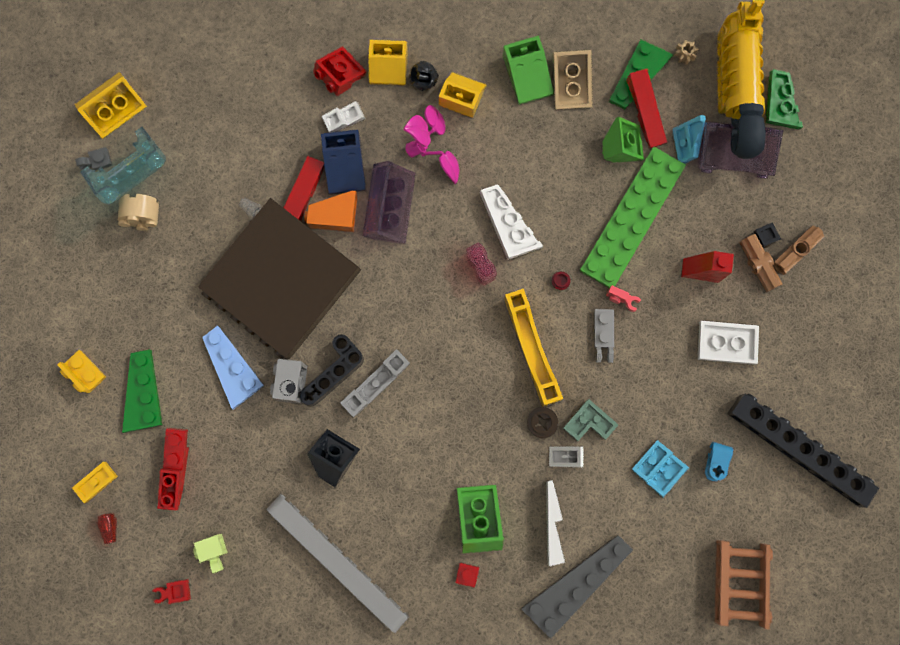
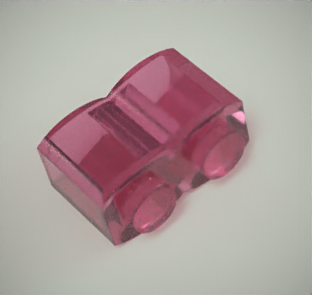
(484, 268)

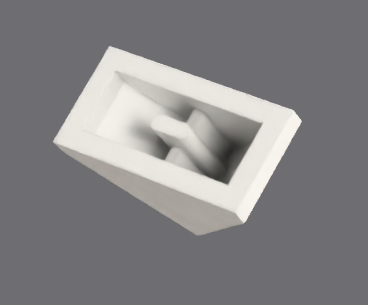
(566, 456)

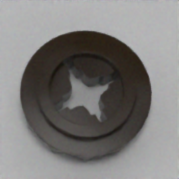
(551, 425)

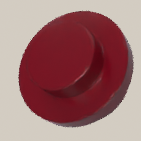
(560, 280)

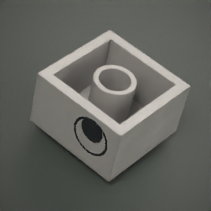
(289, 381)

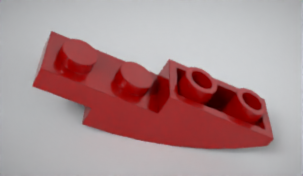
(173, 470)

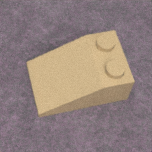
(572, 79)

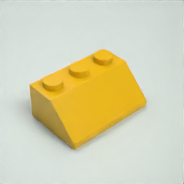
(110, 105)

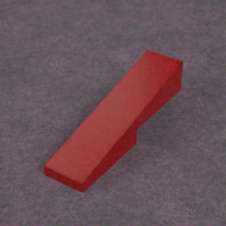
(647, 108)
(304, 187)

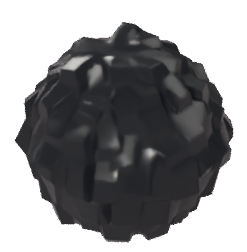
(423, 75)

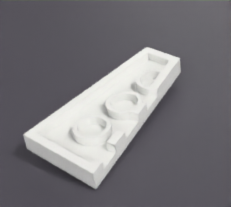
(511, 230)

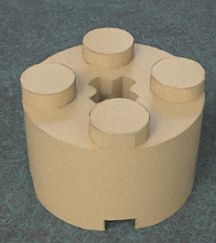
(138, 211)

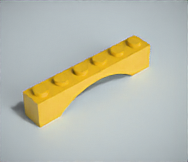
(538, 365)

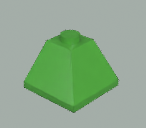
(623, 142)

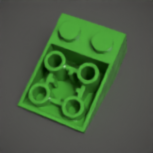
(528, 69)

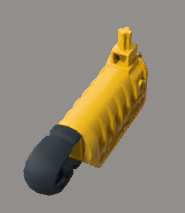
(741, 78)

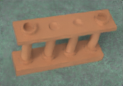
(724, 593)

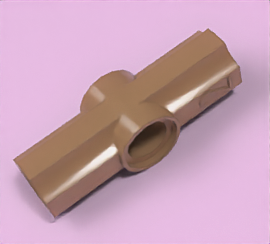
(804, 243)
(761, 262)

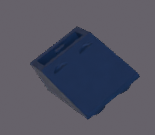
(343, 161)

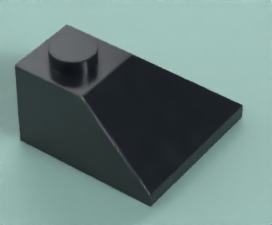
(332, 457)

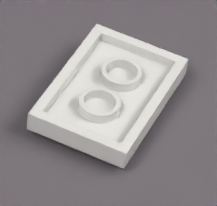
(728, 342)

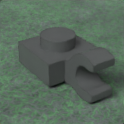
(95, 160)

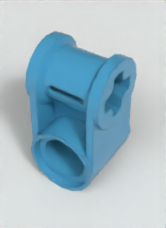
(718, 458)

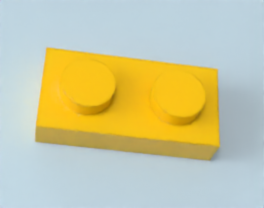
(94, 482)

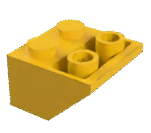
(387, 62)
(461, 94)

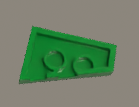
(780, 101)

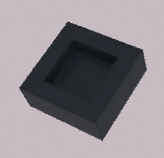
(767, 234)

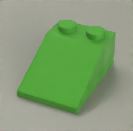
(479, 519)

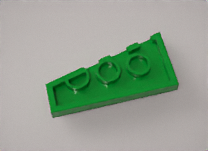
(644, 57)
(142, 398)

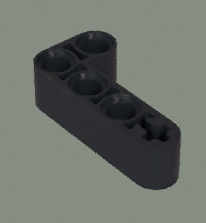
(329, 373)

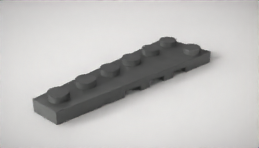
(564, 597)

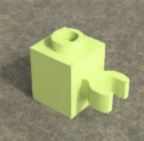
(210, 550)

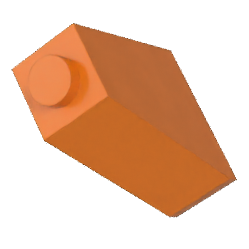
(333, 213)

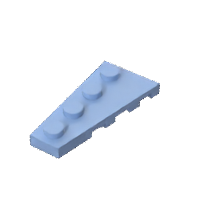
(233, 371)

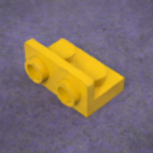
(82, 372)

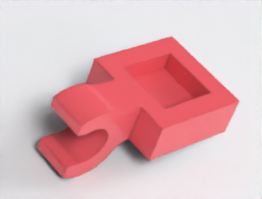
(618, 295)

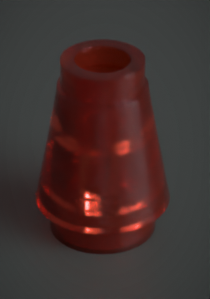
(108, 527)

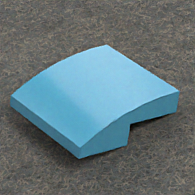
(660, 468)

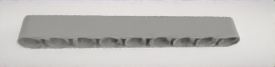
(340, 566)

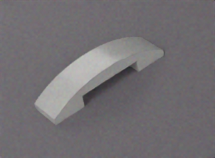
(375, 384)

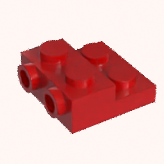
(338, 70)

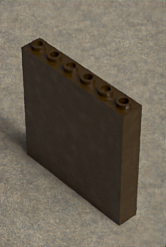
(279, 279)

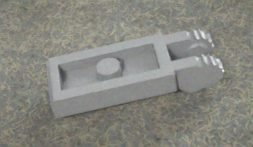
(604, 333)

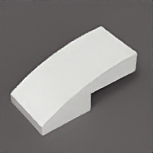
(341, 118)

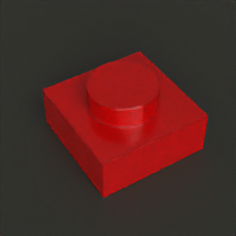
(467, 574)

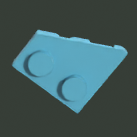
(688, 138)

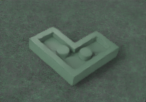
(590, 416)

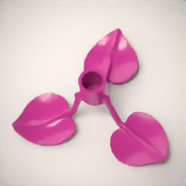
(418, 130)

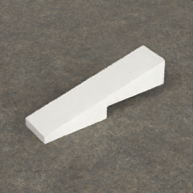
(554, 550)

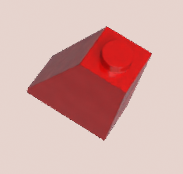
(708, 266)

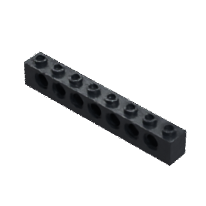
(864, 488)

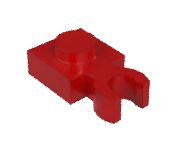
(175, 592)

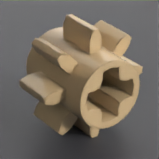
(686, 52)

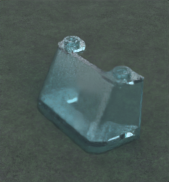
(129, 173)

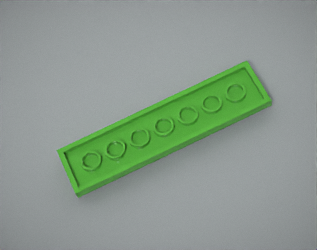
(632, 218)

